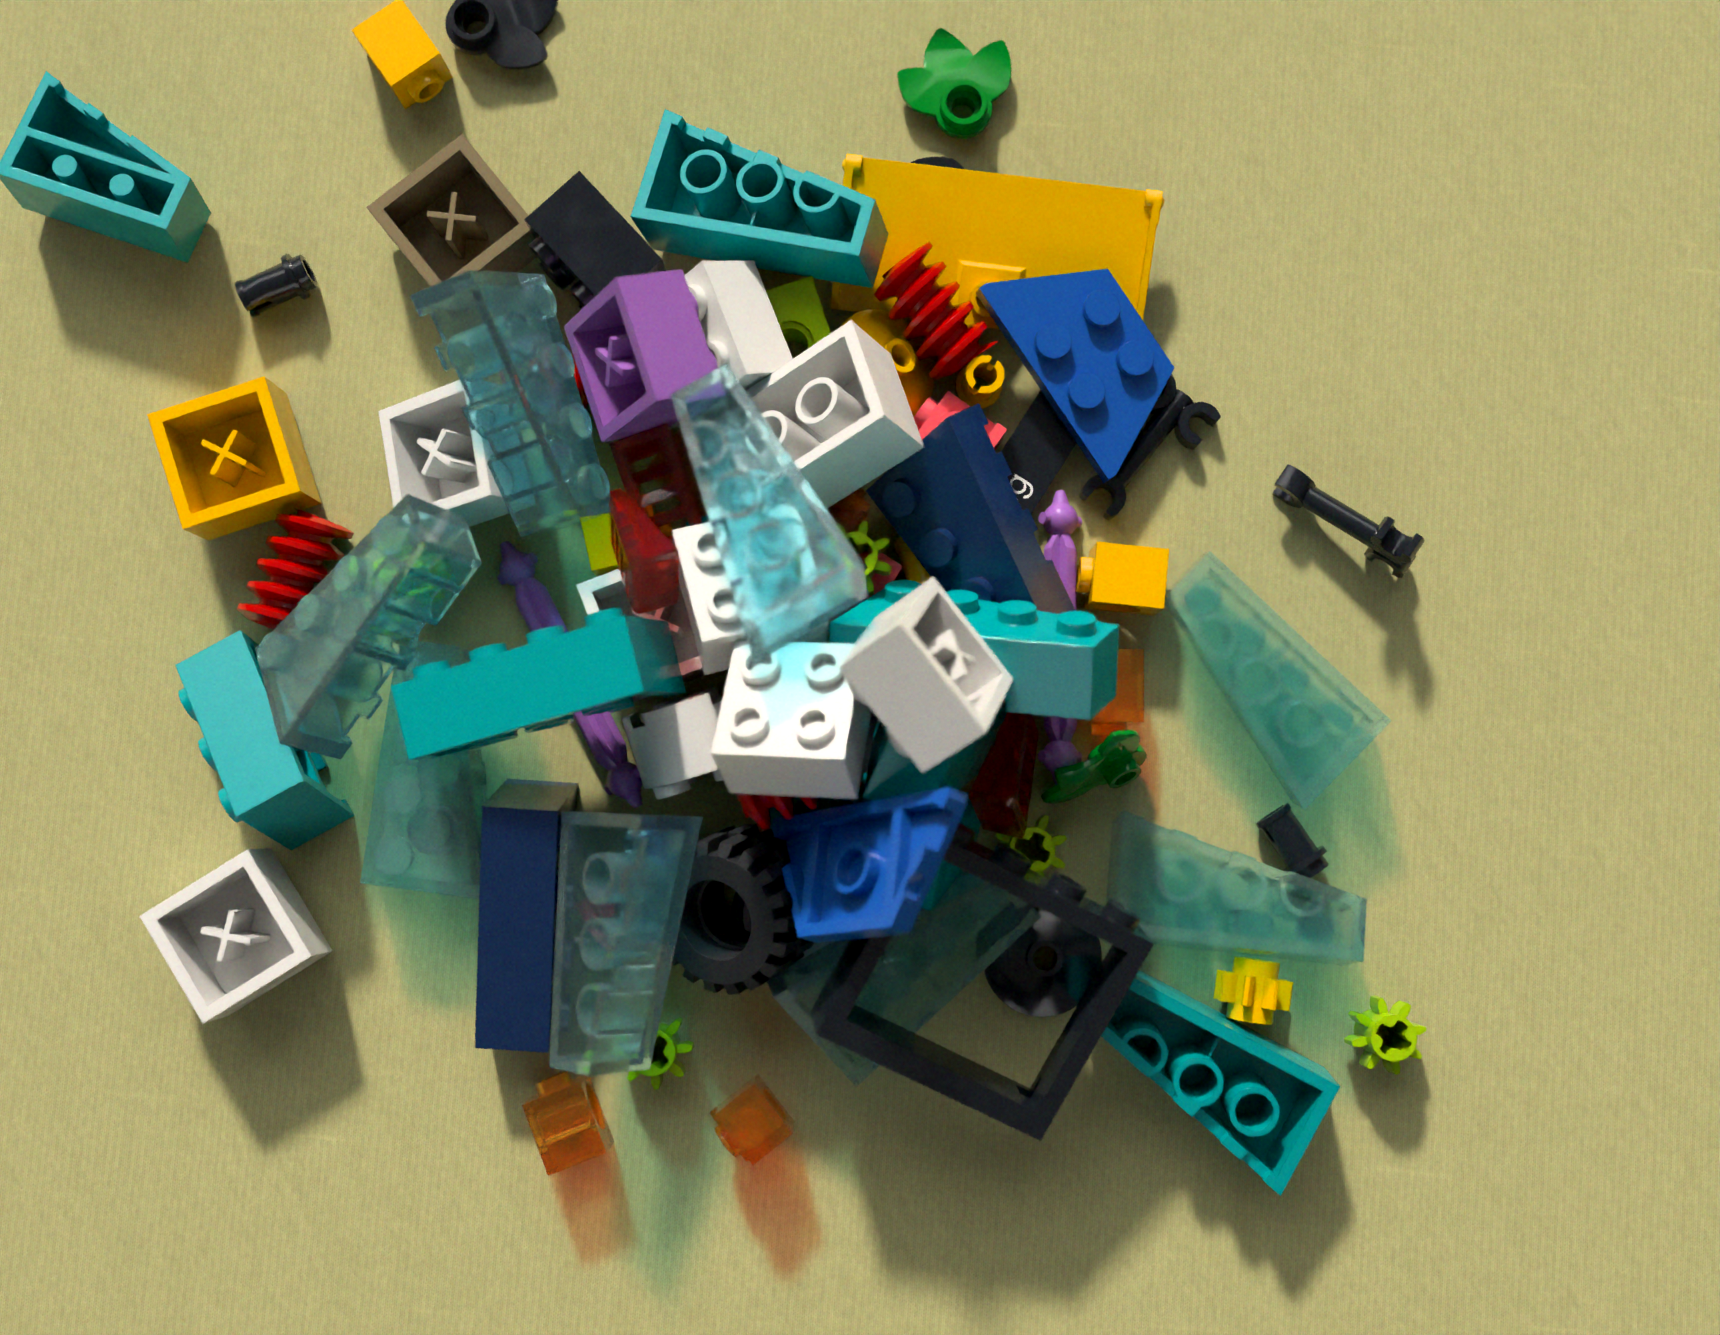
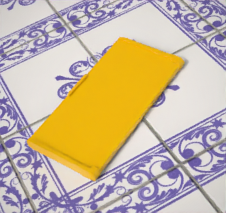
(1002, 229)

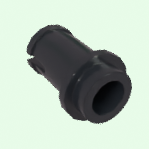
(277, 285)
(1293, 842)

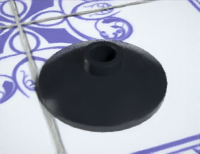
(1052, 989)

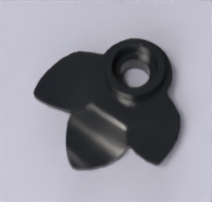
(509, 30)

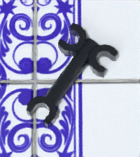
(1172, 412)
(1382, 540)

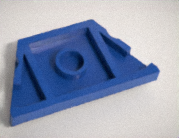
(1085, 356)
(866, 863)

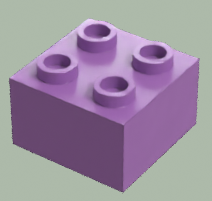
(637, 349)

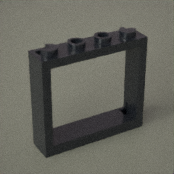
(954, 1075)

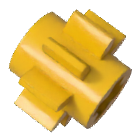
(1253, 990)

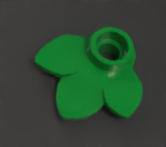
(956, 78)
(1111, 763)

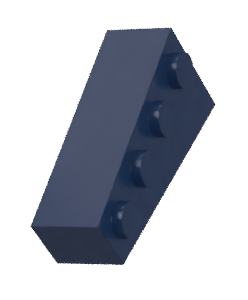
(965, 518)
(519, 913)

